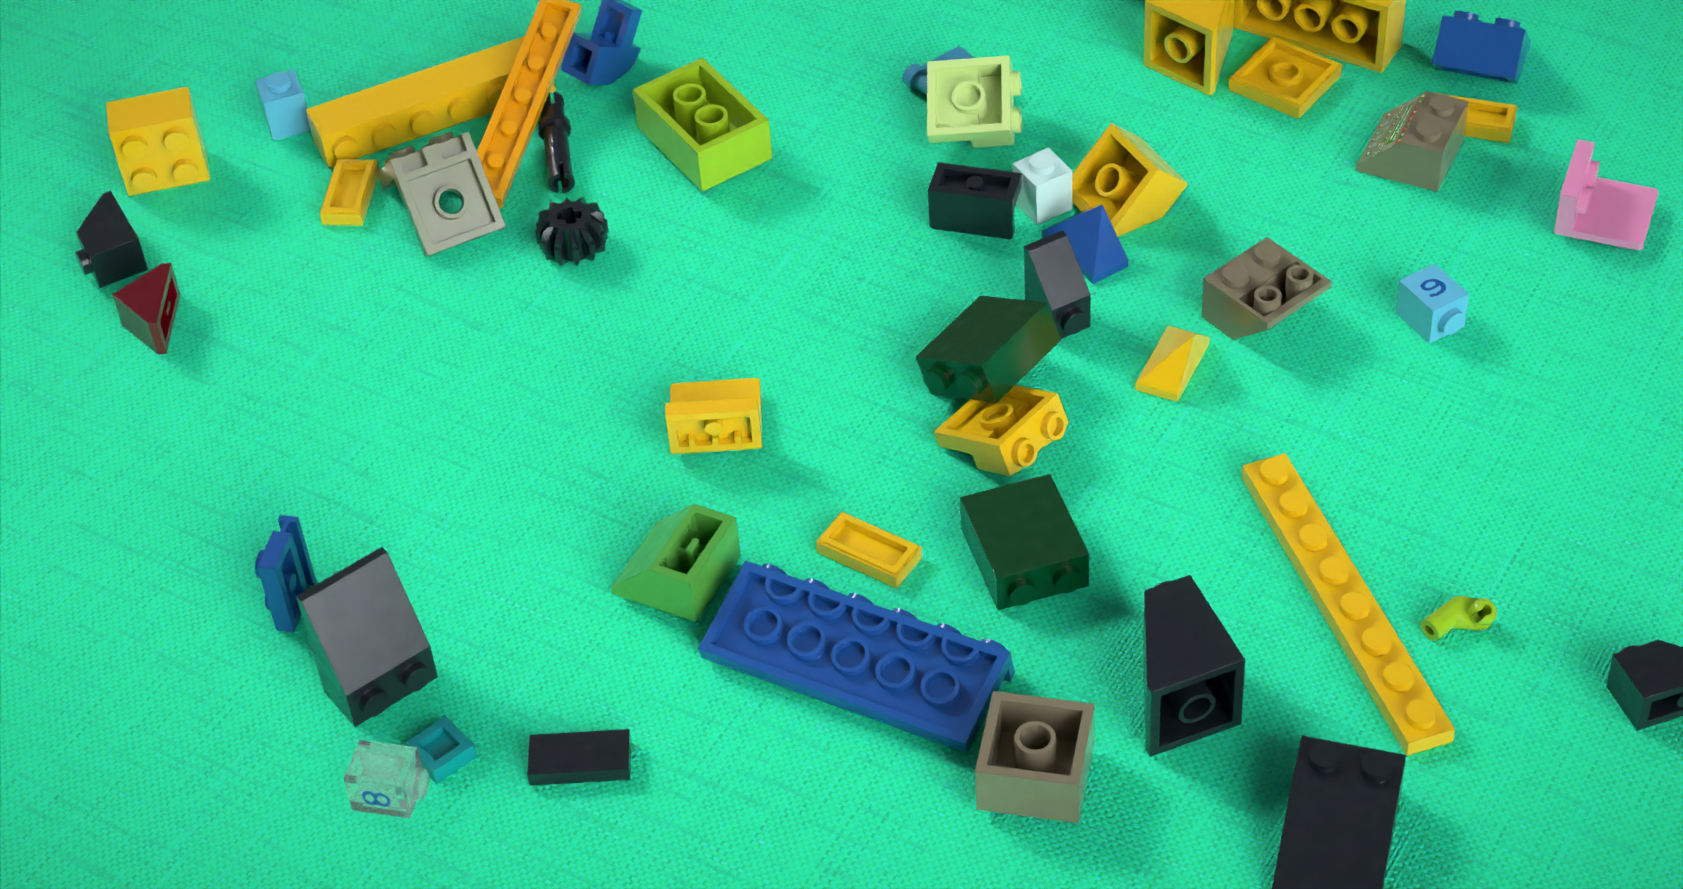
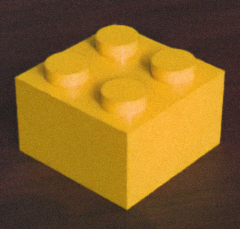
(157, 141)

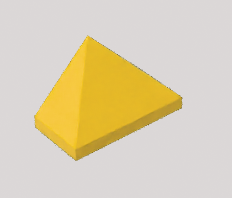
(1172, 363)

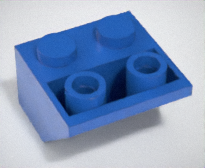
(1481, 48)

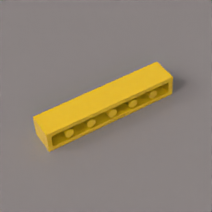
(412, 104)

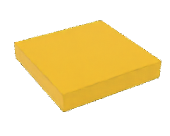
(1285, 77)

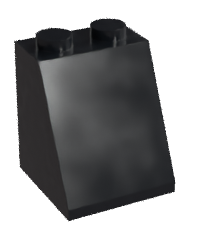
(1188, 668)

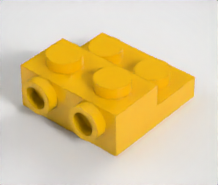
(1005, 433)

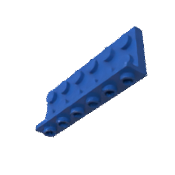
(857, 655)

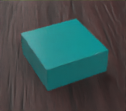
(442, 749)

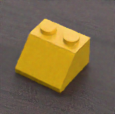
(1126, 179)

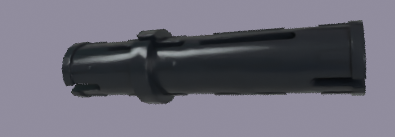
(555, 130)

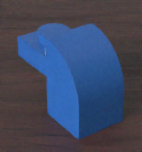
(608, 50)

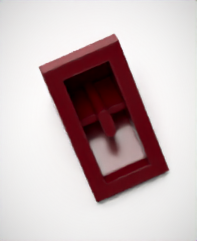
(150, 306)

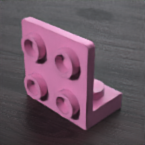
(1602, 207)

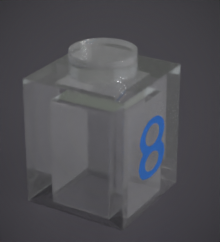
(385, 779)

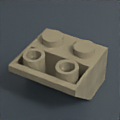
(1259, 290)

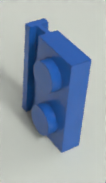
(285, 572)

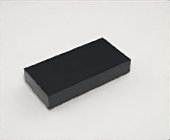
(579, 757)

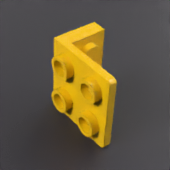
(714, 416)

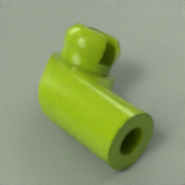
(1459, 613)

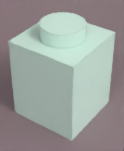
(1045, 186)

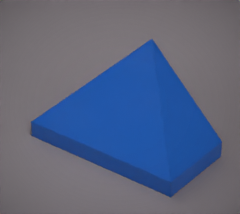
(1093, 243)

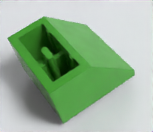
(682, 562)

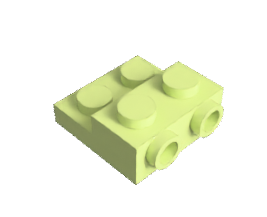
(973, 101)

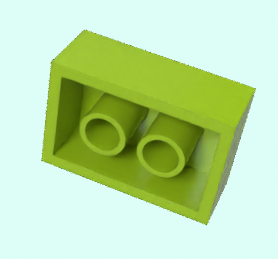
(702, 124)

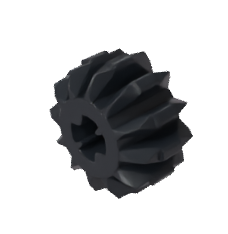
(571, 231)

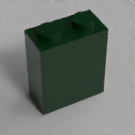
(988, 348)
(1024, 542)

